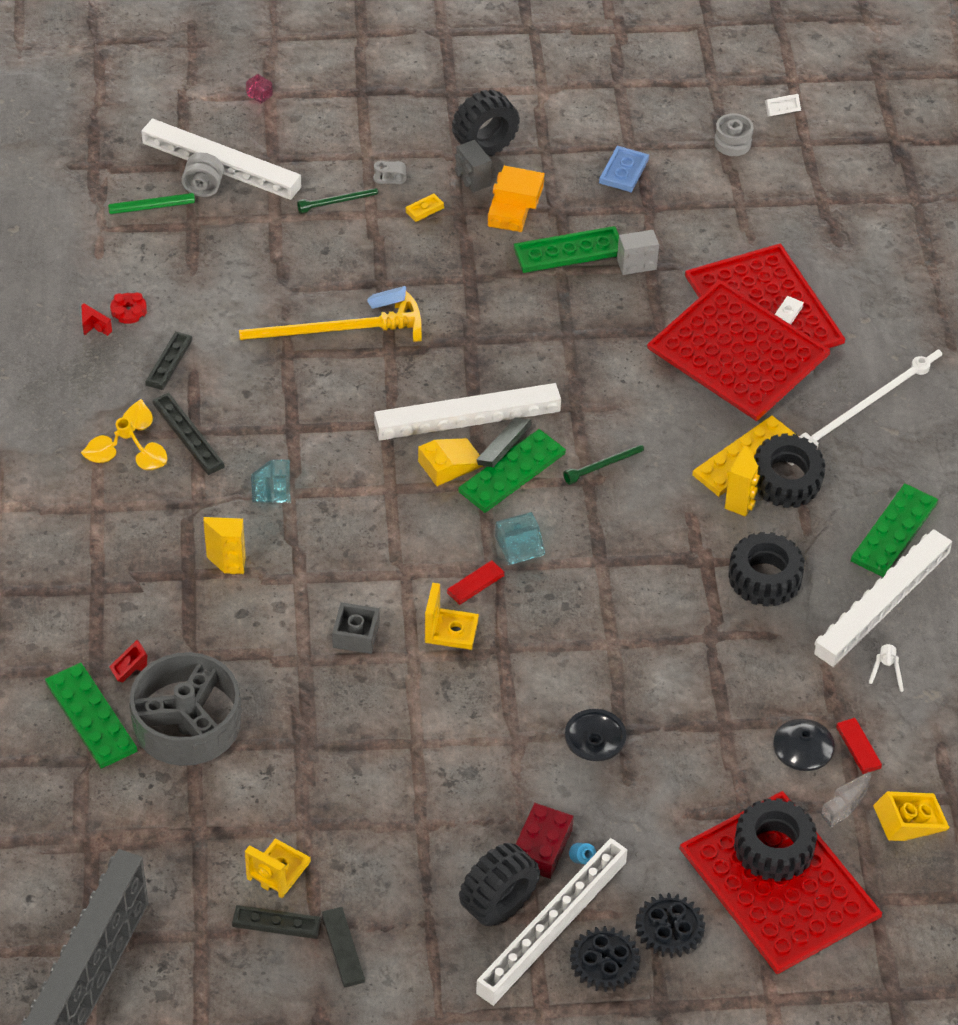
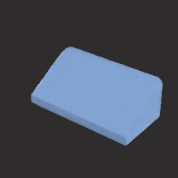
(387, 297)

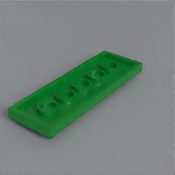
(567, 249)
(512, 471)
(894, 530)
(91, 715)

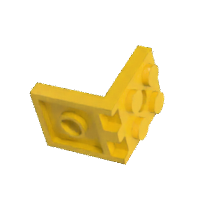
(440, 621)
(270, 871)

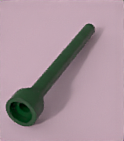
(306, 205)
(572, 475)

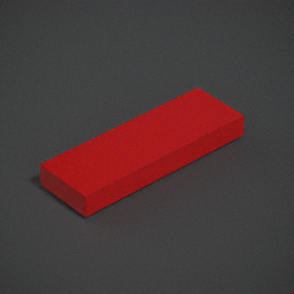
(475, 582)
(859, 745)

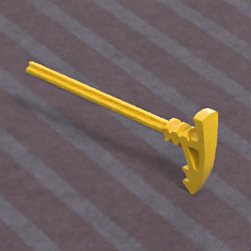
(385, 321)

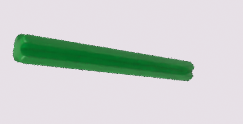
(151, 203)

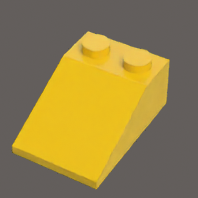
(447, 459)
(909, 815)

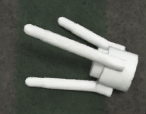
(887, 657)

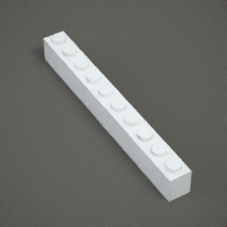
(235, 163)
(467, 411)
(882, 597)
(551, 922)

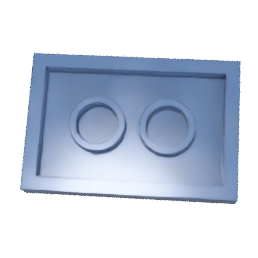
(624, 169)

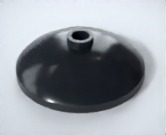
(597, 727)
(803, 752)

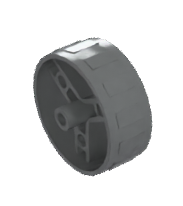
(184, 708)

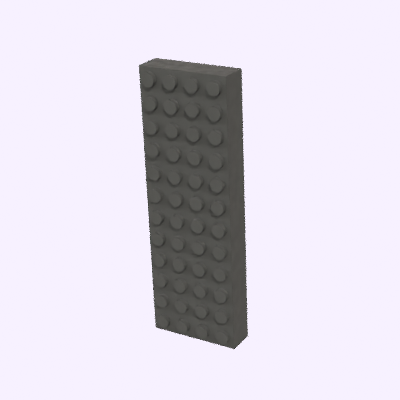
(93, 945)

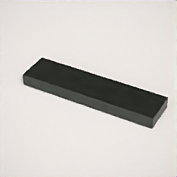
(168, 360)
(504, 442)
(276, 922)
(343, 947)

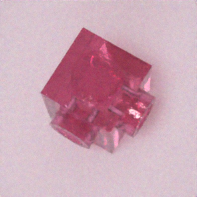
(259, 88)

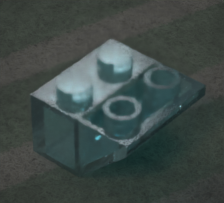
(272, 482)
(519, 538)

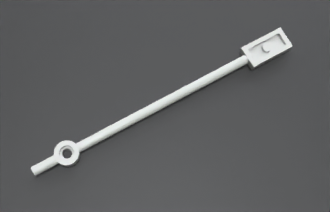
(920, 366)

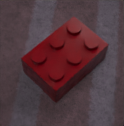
(545, 837)

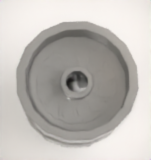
(733, 134)
(202, 174)

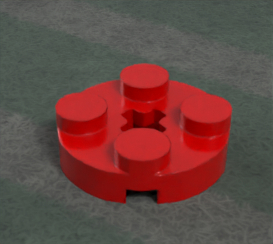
(133, 300)

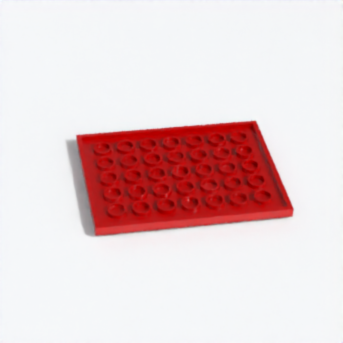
(768, 279)
(738, 350)
(782, 917)

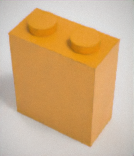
(519, 187)
(507, 216)

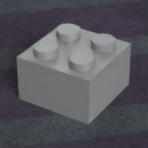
(637, 252)

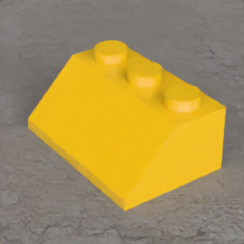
(742, 484)
(225, 543)

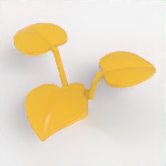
(137, 417)

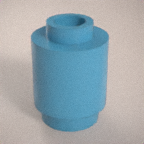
(581, 853)

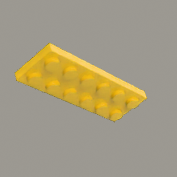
(715, 471)

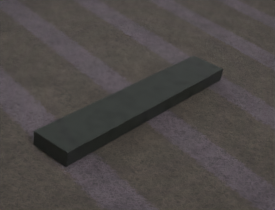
(188, 433)

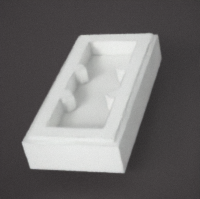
(783, 105)
(789, 309)

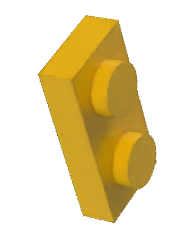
(424, 207)

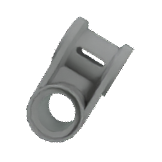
(391, 172)

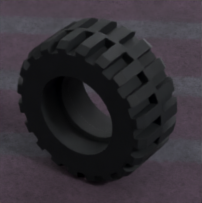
(477, 111)
(792, 450)
(766, 550)
(769, 861)
(499, 884)

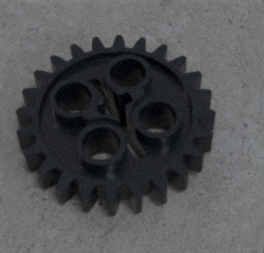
(651, 929)
(605, 959)

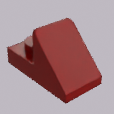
(94, 319)
(132, 659)

